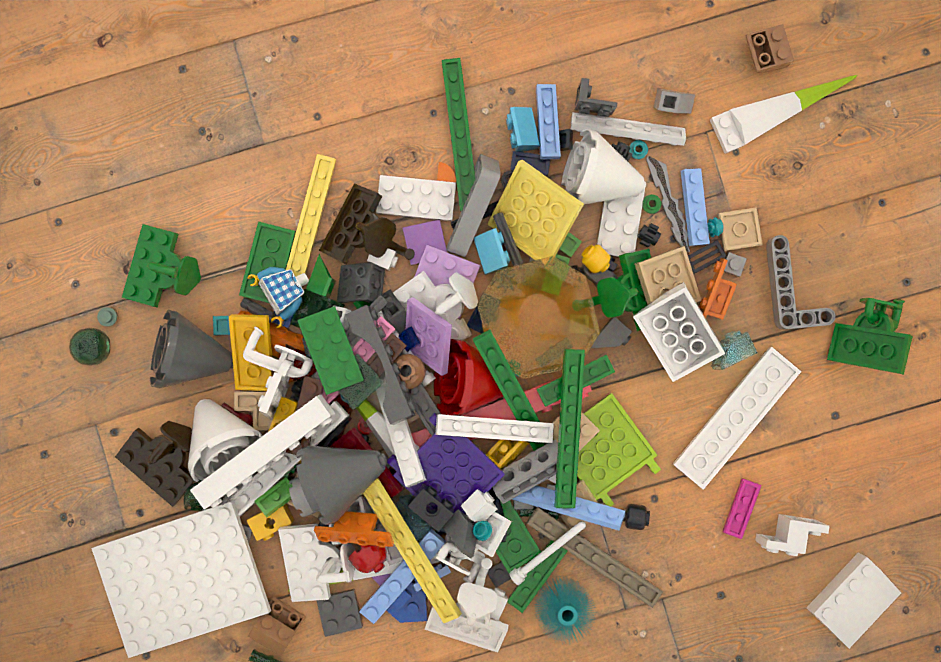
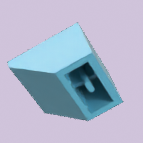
(523, 128)
(491, 251)

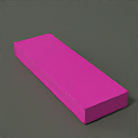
(741, 508)

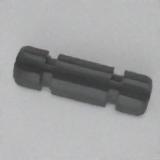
(256, 308)

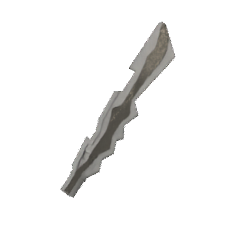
(670, 204)

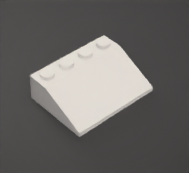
(678, 332)
(854, 599)

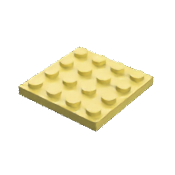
(536, 211)

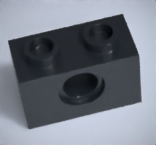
(437, 517)

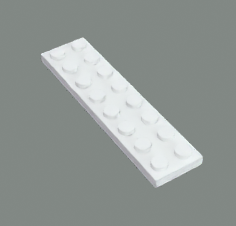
(736, 417)

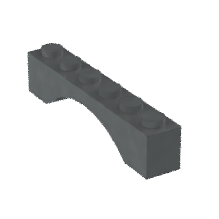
(396, 402)

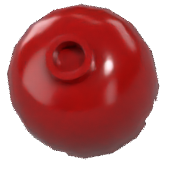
(369, 558)

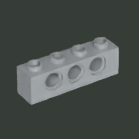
(519, 479)

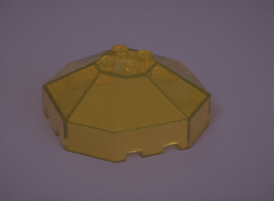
(538, 313)

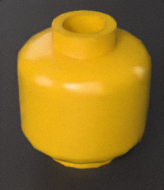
(595, 258)

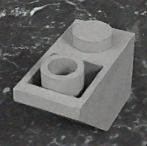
(674, 101)

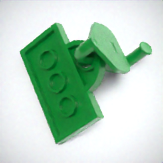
(159, 268)
(624, 292)
(872, 339)

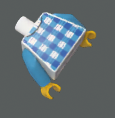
(281, 290)

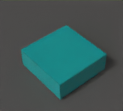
(221, 325)

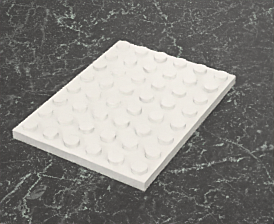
(181, 579)

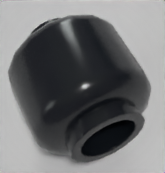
(636, 517)

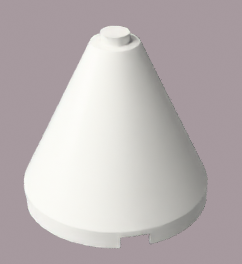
(599, 172)
(216, 438)

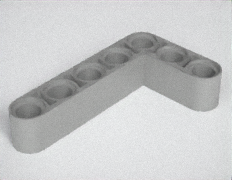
(486, 179)
(787, 291)

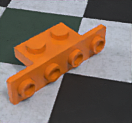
(719, 293)
(282, 337)
(356, 529)

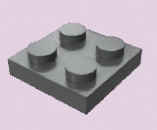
(340, 613)

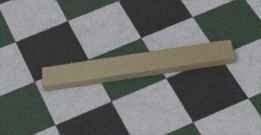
(596, 558)

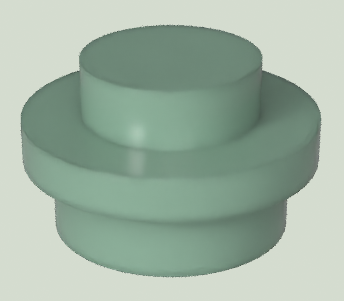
(107, 316)

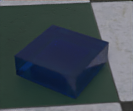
(409, 338)

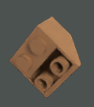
(770, 49)
(277, 627)

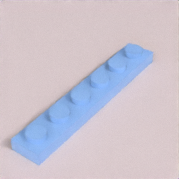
(583, 510)
(399, 580)

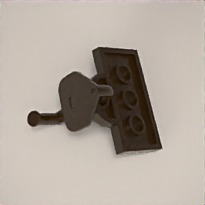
(359, 228)
(157, 462)

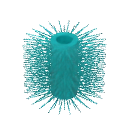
(564, 609)

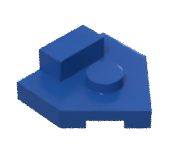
(409, 606)

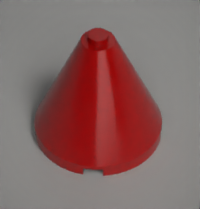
(466, 383)

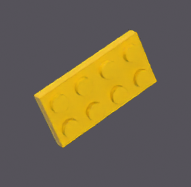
(246, 374)

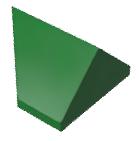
(321, 280)

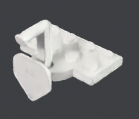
(438, 301)
(277, 384)
(499, 527)
(313, 563)
(474, 623)

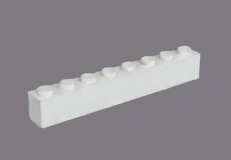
(261, 452)

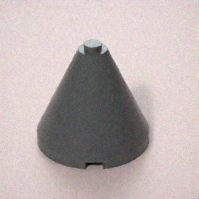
(185, 353)
(336, 477)

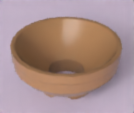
(418, 370)

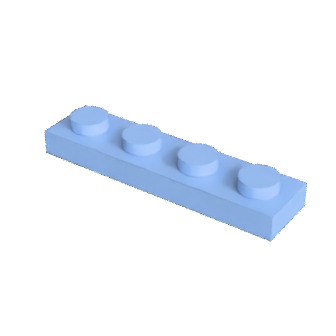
(548, 121)
(695, 207)

